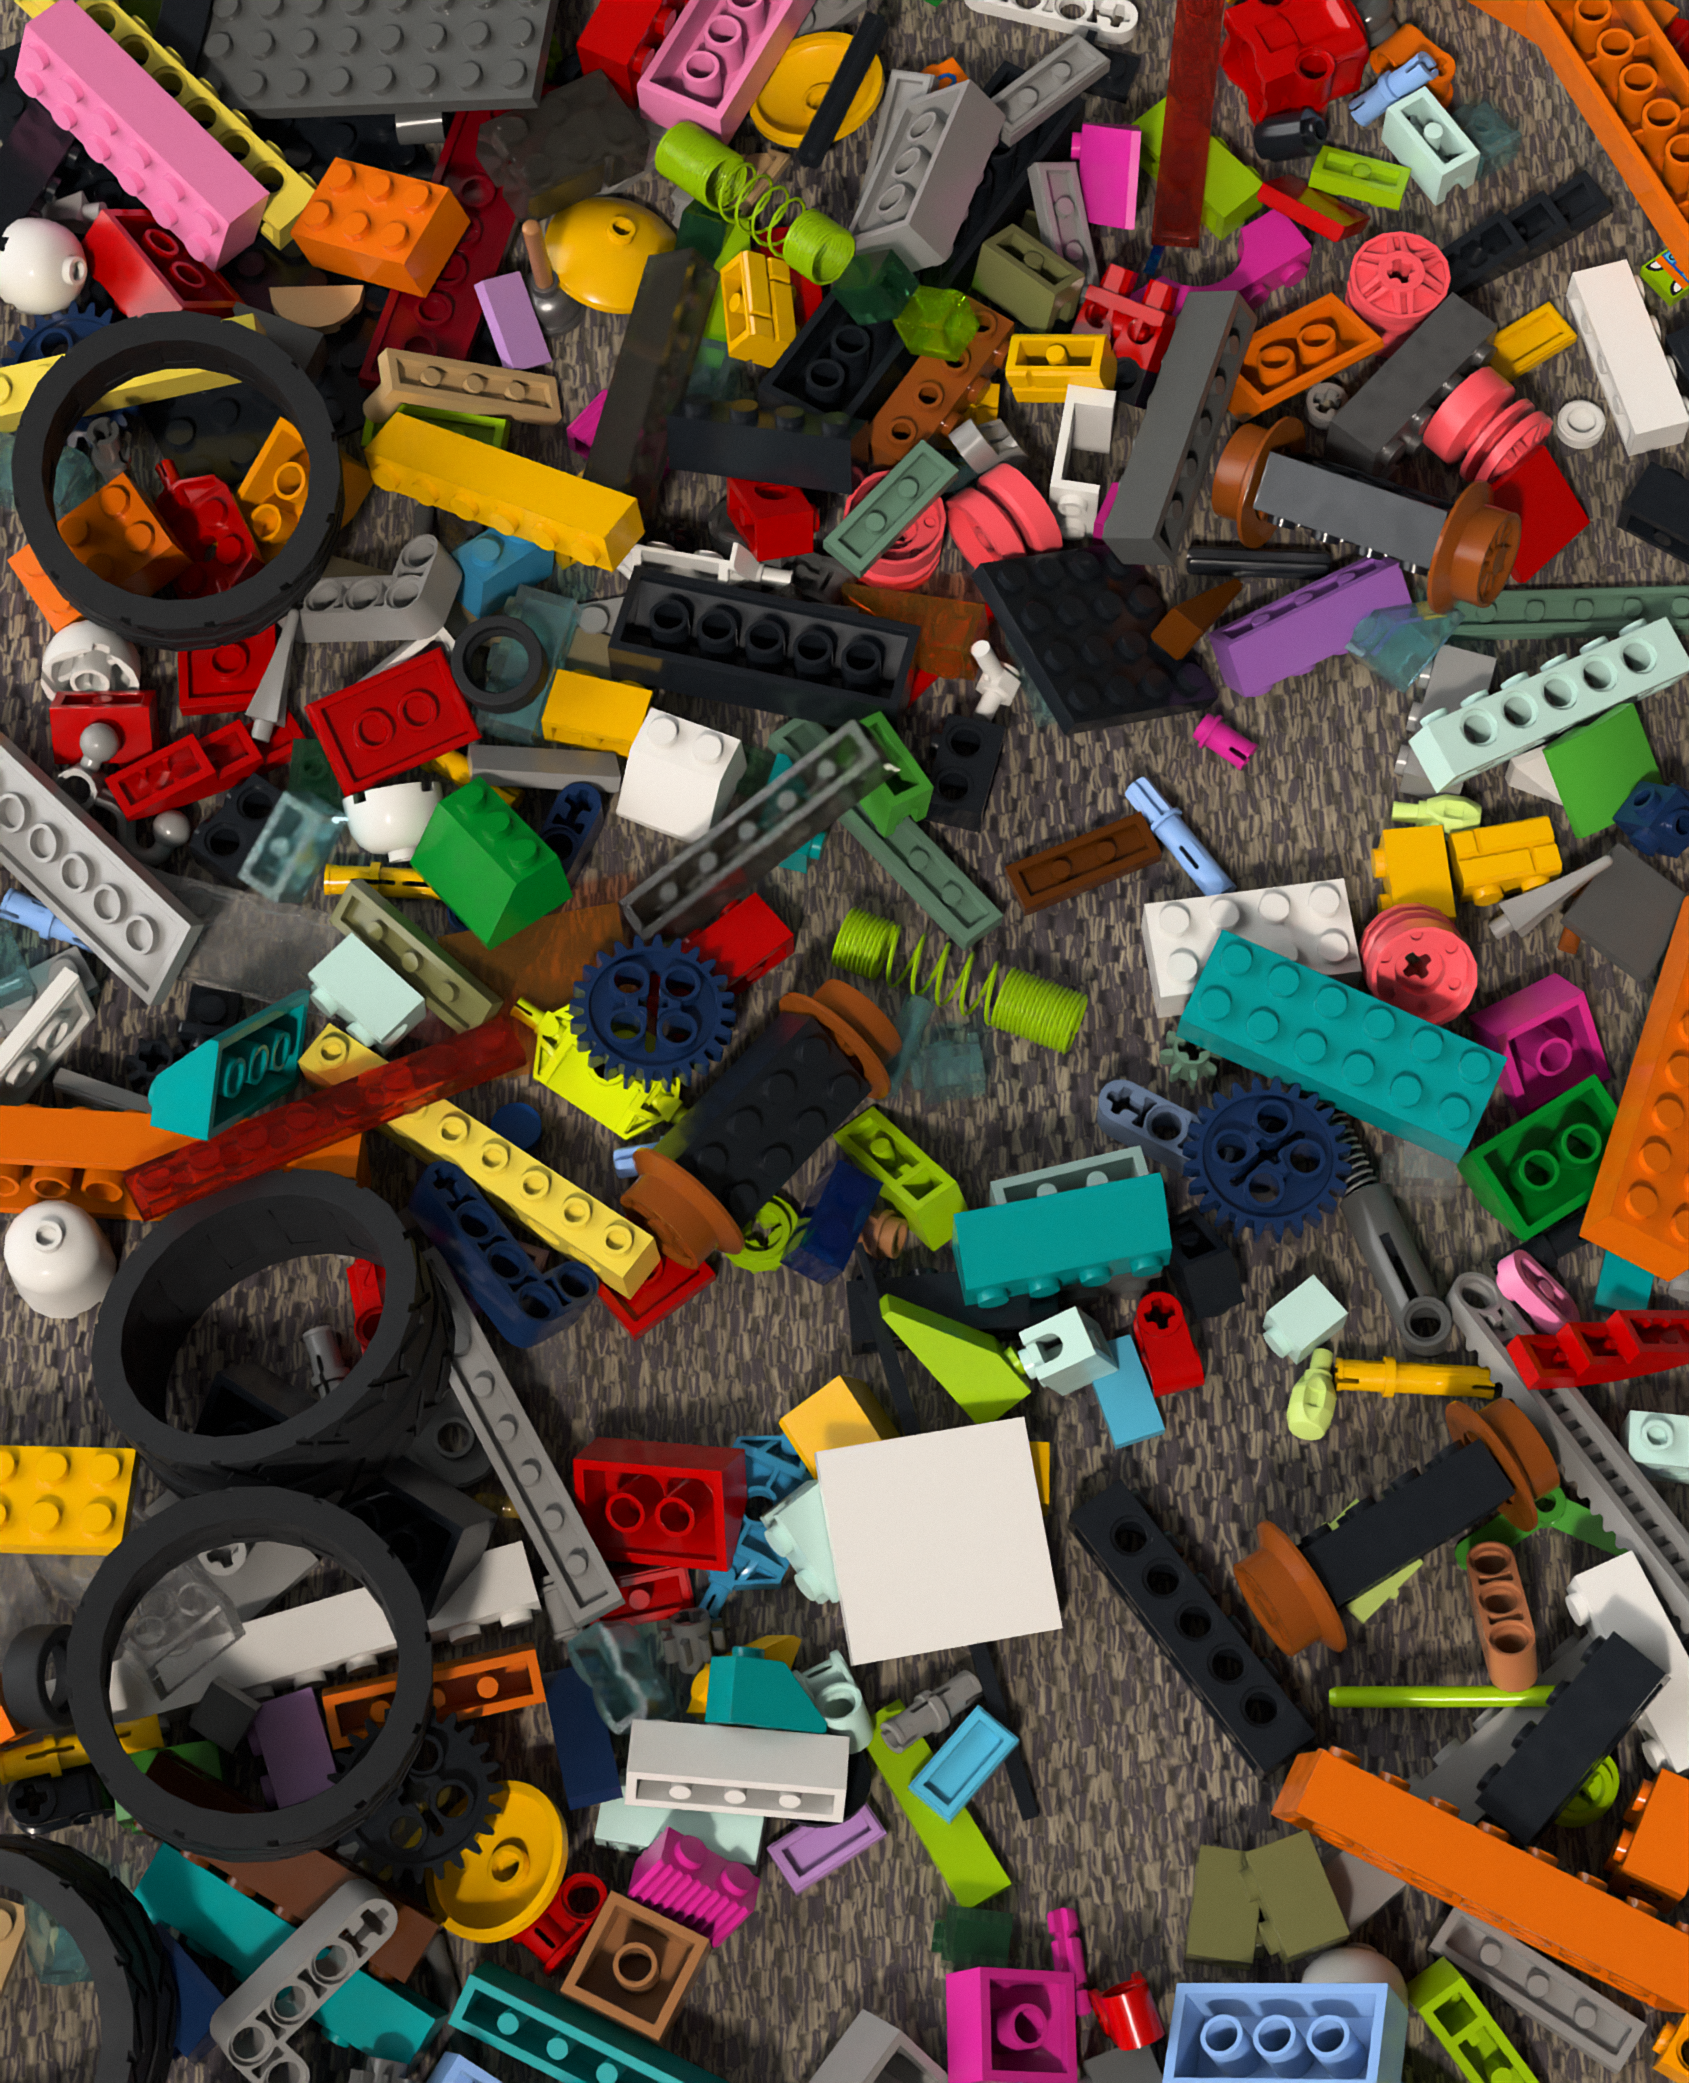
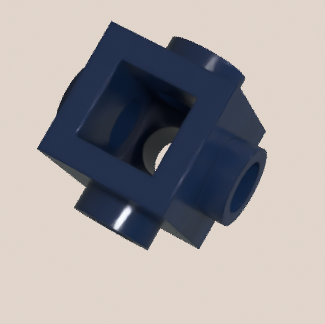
(1656, 819)

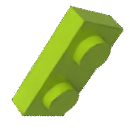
(1359, 177)

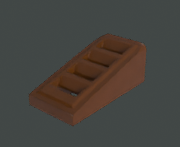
(1192, 618)

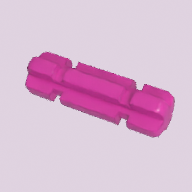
(1068, 1953)

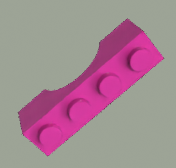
(1269, 256)

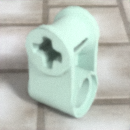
(838, 1700)

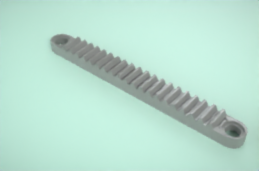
(1582, 1445)

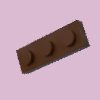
(1082, 863)

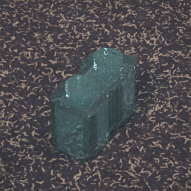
(617, 1667)

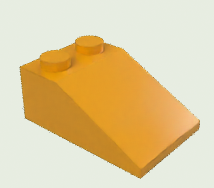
(278, 488)

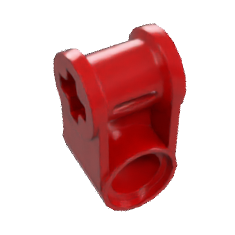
(1166, 1353)
(562, 1924)
(1128, 2013)

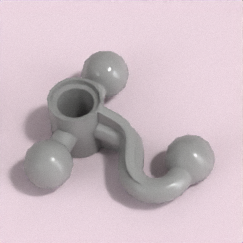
(169, 828)

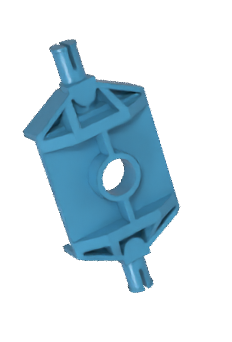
(774, 1473)

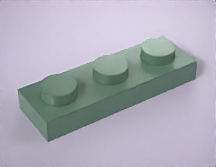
(890, 509)

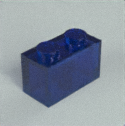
(831, 1222)

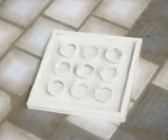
(937, 1540)

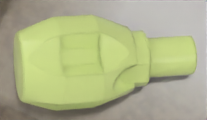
(1451, 811)
(1313, 1399)

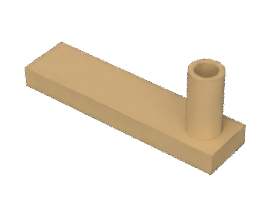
(461, 388)

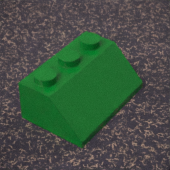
(488, 864)
(1544, 1160)

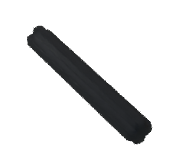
(842, 90)

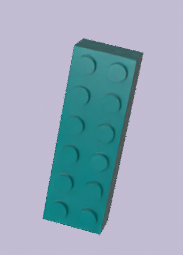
(1341, 1046)

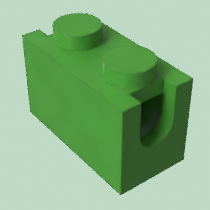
(903, 793)

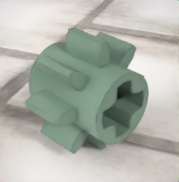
(1186, 1068)

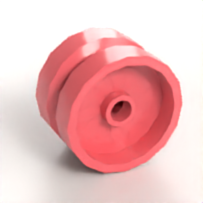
(1001, 518)

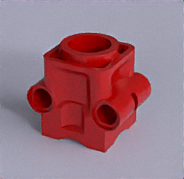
(1293, 54)

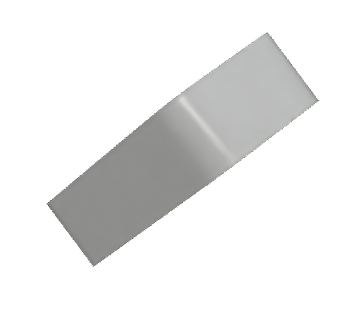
(384, 607)
(310, 1979)

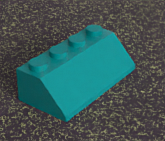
(233, 1072)
(1062, 1240)

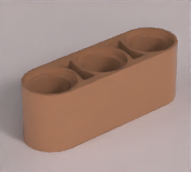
(1502, 1616)

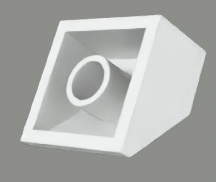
(680, 776)

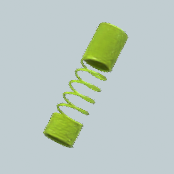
(716, 176)
(1024, 1005)

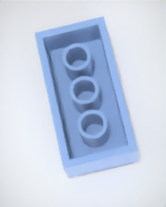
(1286, 2033)

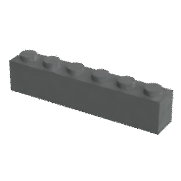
(1179, 428)

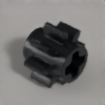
(148, 1057)

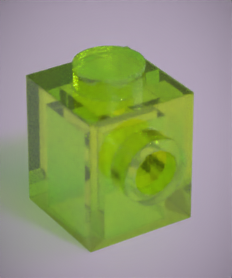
(937, 323)

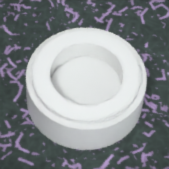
(1580, 424)

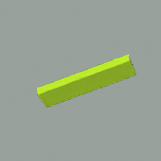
(955, 1848)

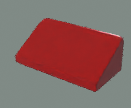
(650, 1593)

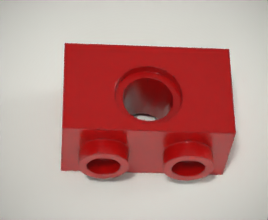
(772, 518)
(128, 712)

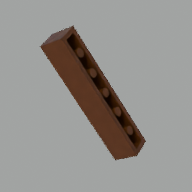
(303, 1881)

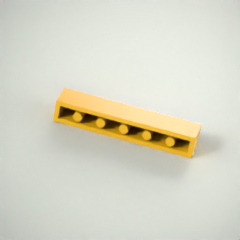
(505, 491)

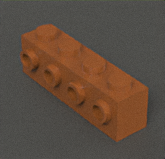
(939, 392)

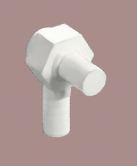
(997, 684)

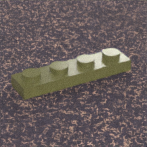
(429, 969)

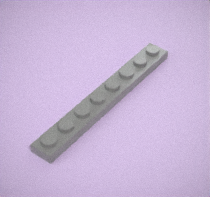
(524, 1465)

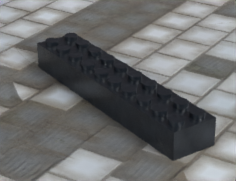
(857, 367)

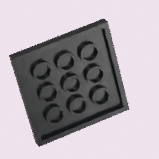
(1087, 638)

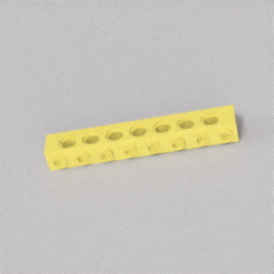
(202, 102)
(501, 1172)

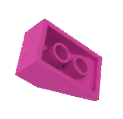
(1108, 171)

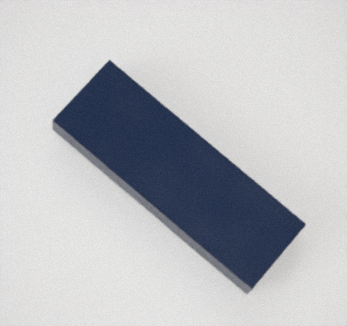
(580, 1740)

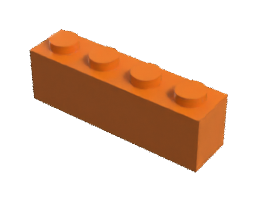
(464, 1685)

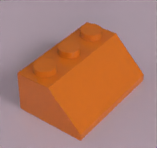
(1300, 354)

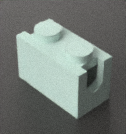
(1430, 144)
(366, 995)
(1066, 1351)
(800, 1533)

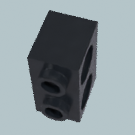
(969, 774)
(234, 827)

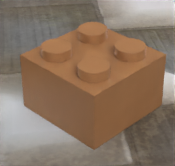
(636, 1969)

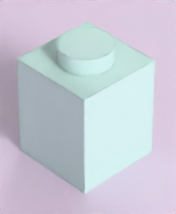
(1303, 1320)

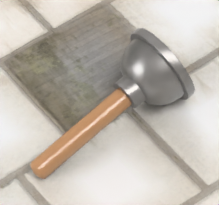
(553, 307)

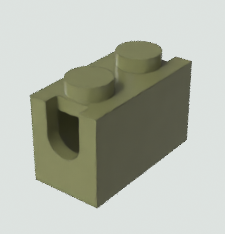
(1027, 279)
(1293, 1898)
(1221, 1920)

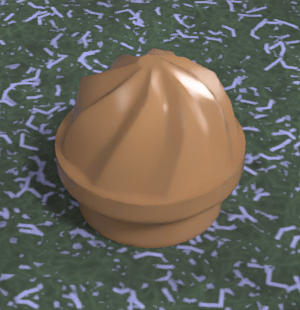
(884, 1234)

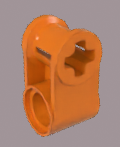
(1402, 47)

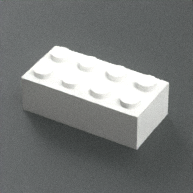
(1297, 921)

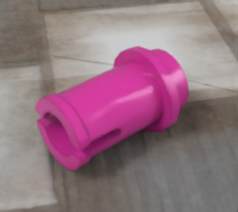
(1224, 741)

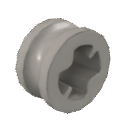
(1318, 395)

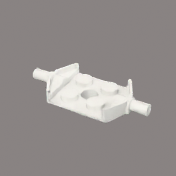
(739, 571)

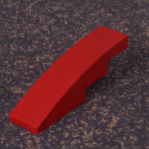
(199, 768)
(1603, 1352)

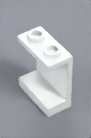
(1084, 426)

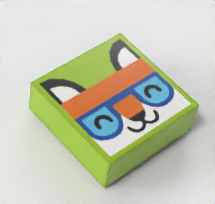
(1666, 278)

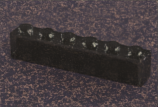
(652, 374)
(759, 834)

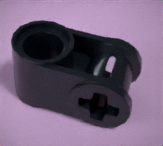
(64, 1799)

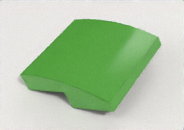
(1600, 767)

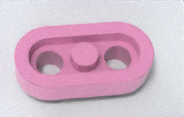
(1536, 1291)

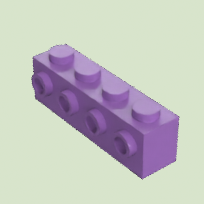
(1304, 625)

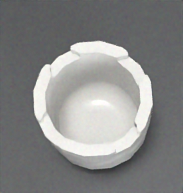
(59, 1258)

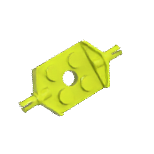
(568, 1074)

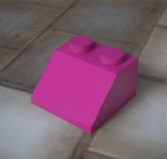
(1546, 1039)
(1011, 2026)

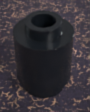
(1290, 136)

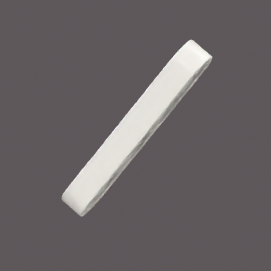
(1048, 16)

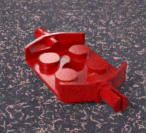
(205, 513)

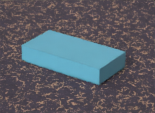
(1127, 1398)
(963, 1764)

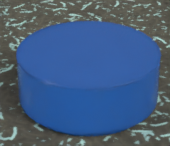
(518, 1125)

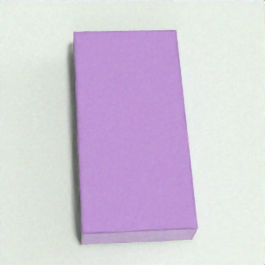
(512, 322)
(814, 1853)

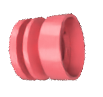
(1396, 285)
(1485, 428)
(916, 553)
(1438, 983)

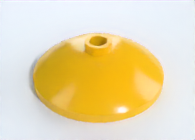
(799, 84)
(603, 250)
(486, 1897)

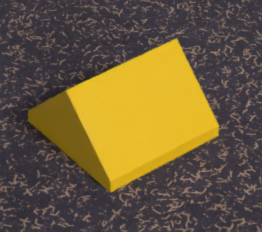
(836, 1417)

